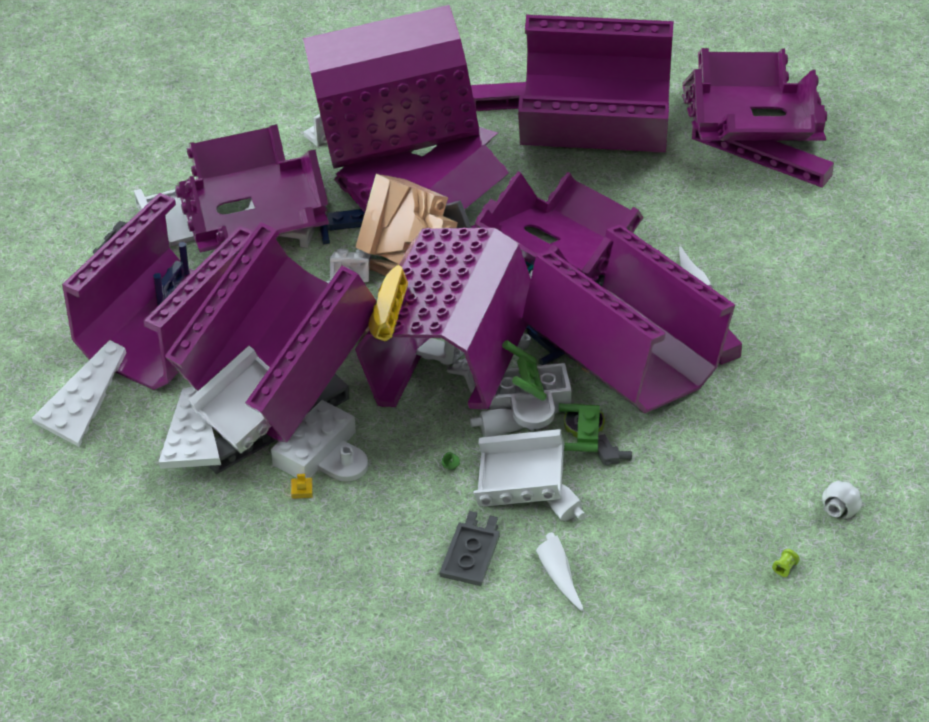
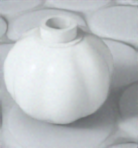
(840, 497)

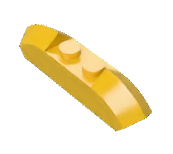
(388, 304)

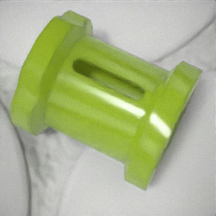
(785, 562)

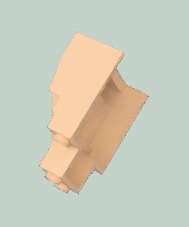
(397, 215)

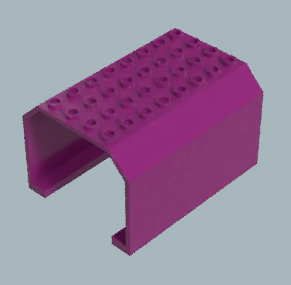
(596, 83)
(392, 86)
(459, 289)
(117, 300)
(290, 321)
(644, 332)

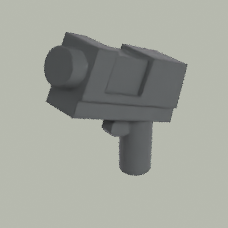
(610, 454)

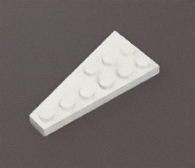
(80, 398)
(189, 438)

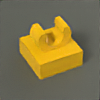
(301, 487)

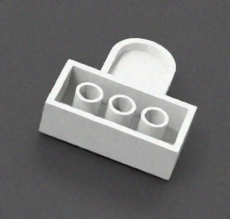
(528, 409)
(322, 446)

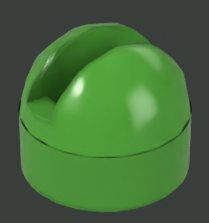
(448, 464)

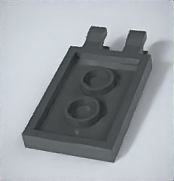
(471, 550)

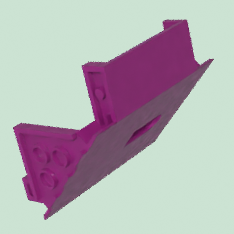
(736, 82)
(253, 166)
(453, 169)
(571, 215)

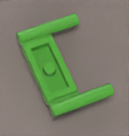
(530, 377)
(587, 427)

